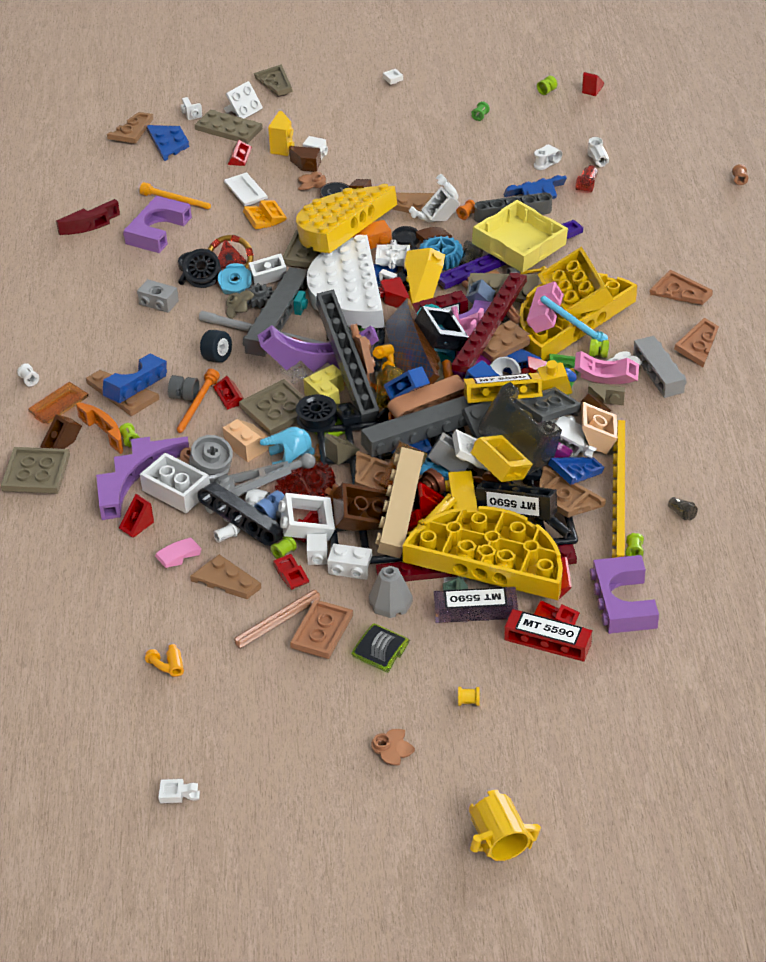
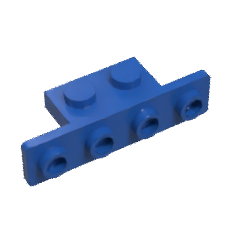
(541, 186)

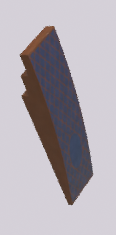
(410, 344)

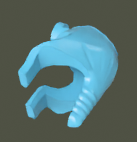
(293, 440)

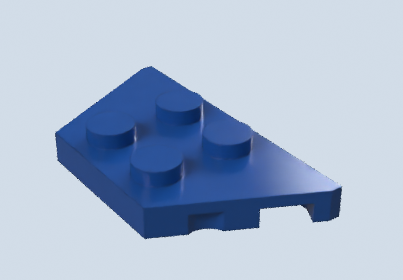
(168, 139)

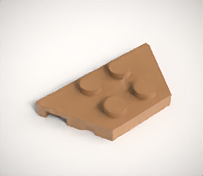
(370, 471)
(570, 498)

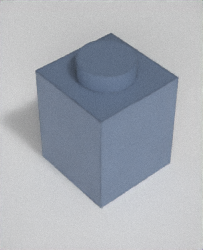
(480, 291)

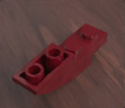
(85, 221)

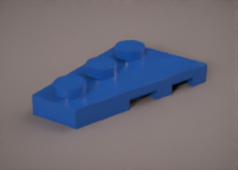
(576, 468)

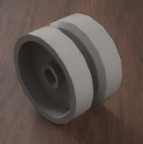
(212, 456)

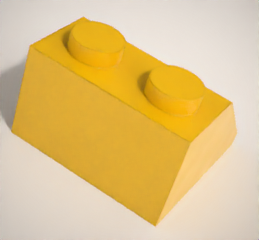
(280, 135)

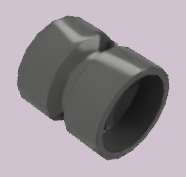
(180, 387)

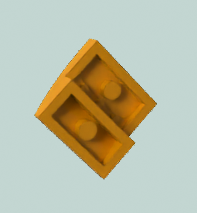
(264, 215)

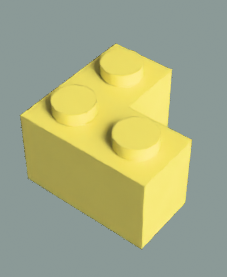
(325, 382)

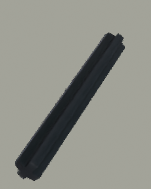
(381, 336)

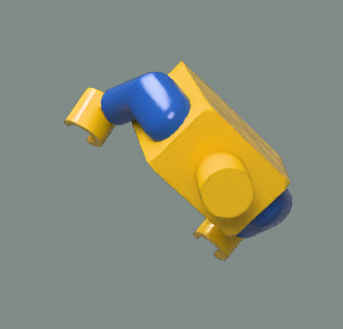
(557, 376)

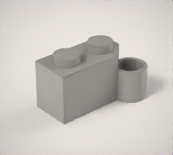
(444, 454)

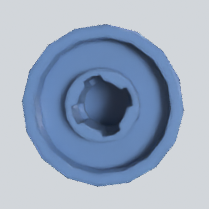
(270, 504)

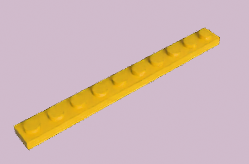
(619, 497)

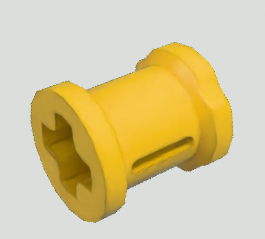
(469, 696)

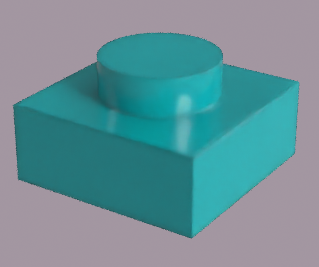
(300, 302)

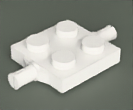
(391, 254)

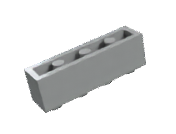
(659, 366)

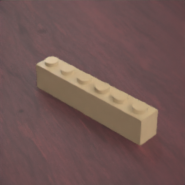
(400, 502)

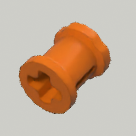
(464, 211)

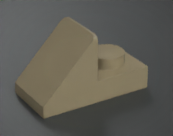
(607, 393)

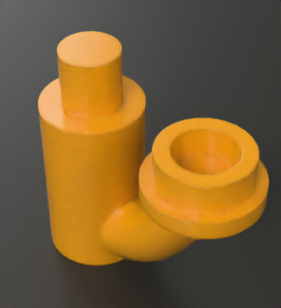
(385, 351)
(174, 660)

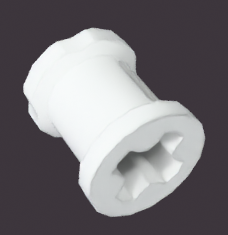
(27, 375)

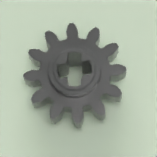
(261, 294)

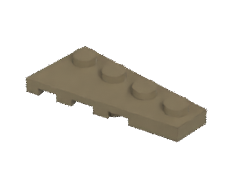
(496, 281)

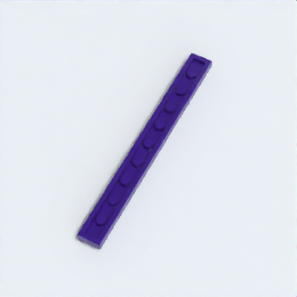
(489, 262)

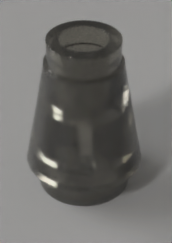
(685, 509)

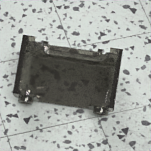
(507, 419)

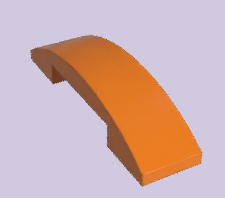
(93, 415)

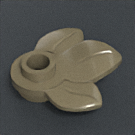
(238, 303)

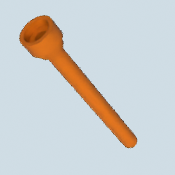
(210, 378)

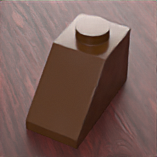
(305, 158)
(61, 433)

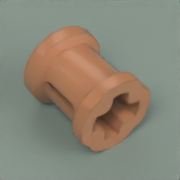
(740, 173)

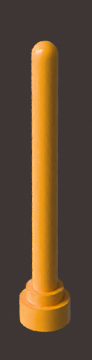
(146, 189)

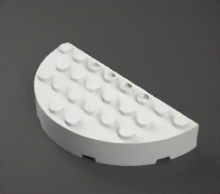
(353, 278)

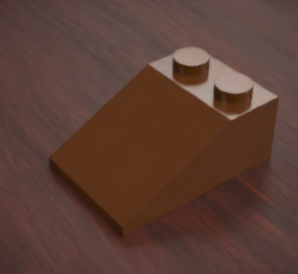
(358, 507)

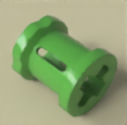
(480, 106)

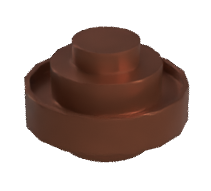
(434, 480)

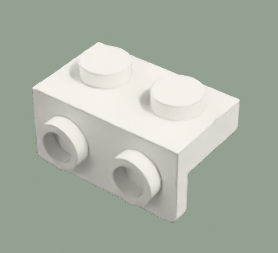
(349, 561)

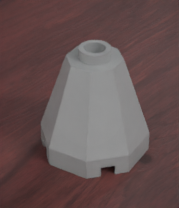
(390, 593)

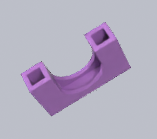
(160, 209)
(620, 614)

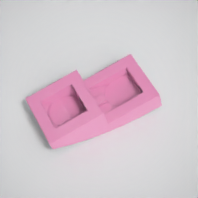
(175, 553)

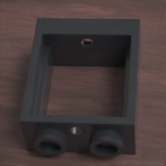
(453, 335)

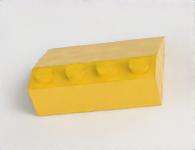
(579, 283)

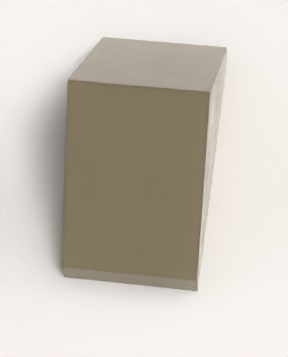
(338, 449)

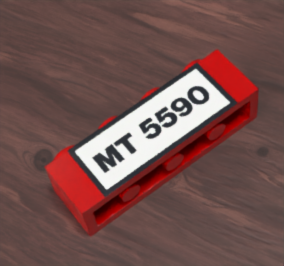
(548, 635)

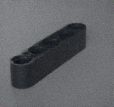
(240, 514)

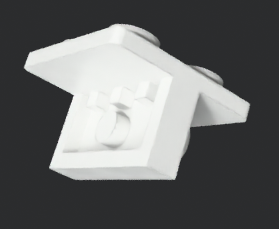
(243, 101)

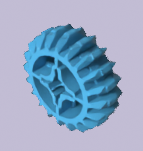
(451, 248)

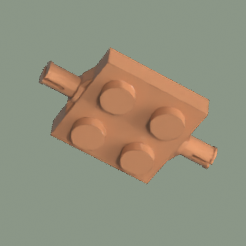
(363, 348)

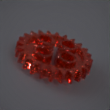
(315, 478)

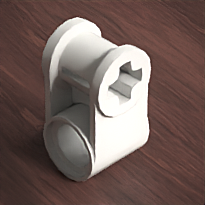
(546, 157)

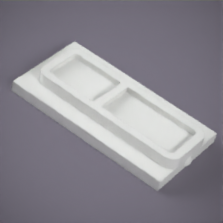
(245, 189)

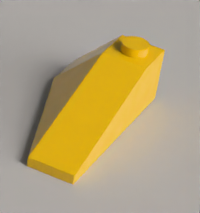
(423, 272)

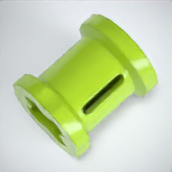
(126, 435)
(635, 544)
(283, 547)

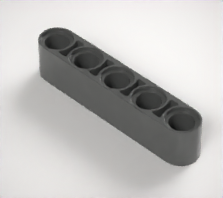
(540, 202)

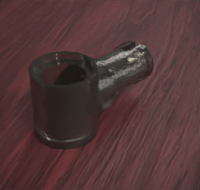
(470, 252)

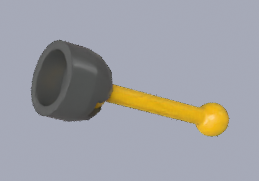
(513, 270)

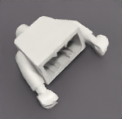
(441, 204)
(573, 436)

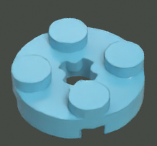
(228, 274)

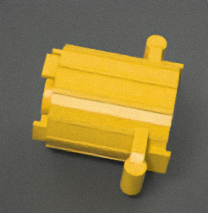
(500, 828)

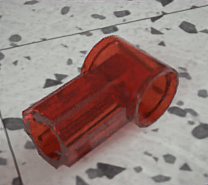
(587, 179)

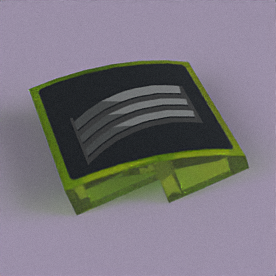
(380, 647)

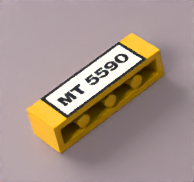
(486, 388)

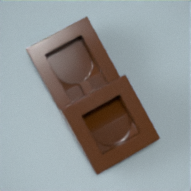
(425, 233)

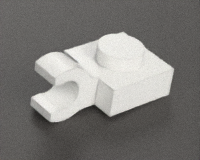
(174, 790)

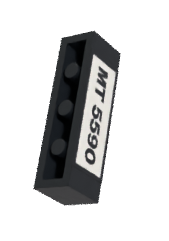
(518, 498)

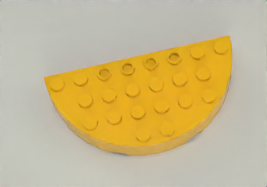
(340, 216)
(565, 333)
(489, 548)

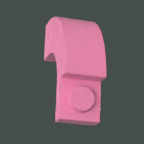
(606, 372)

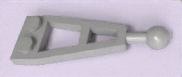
(263, 475)

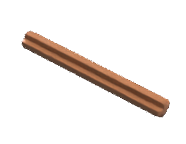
(276, 619)

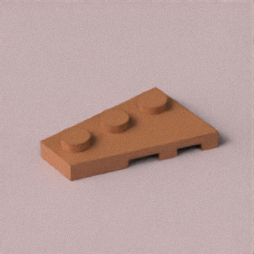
(681, 288)
(698, 342)

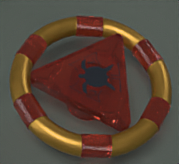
(229, 254)

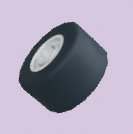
(216, 346)

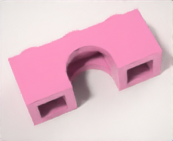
(541, 316)

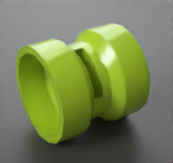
(547, 85)
(595, 348)

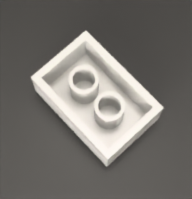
(174, 482)

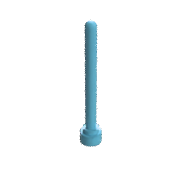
(600, 336)

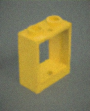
(501, 458)

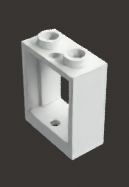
(301, 529)

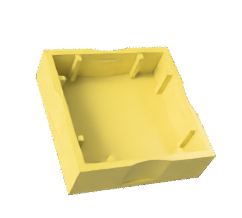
(519, 236)

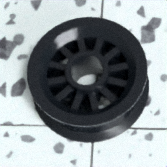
(197, 259)
(316, 413)

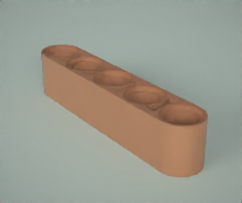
(427, 396)

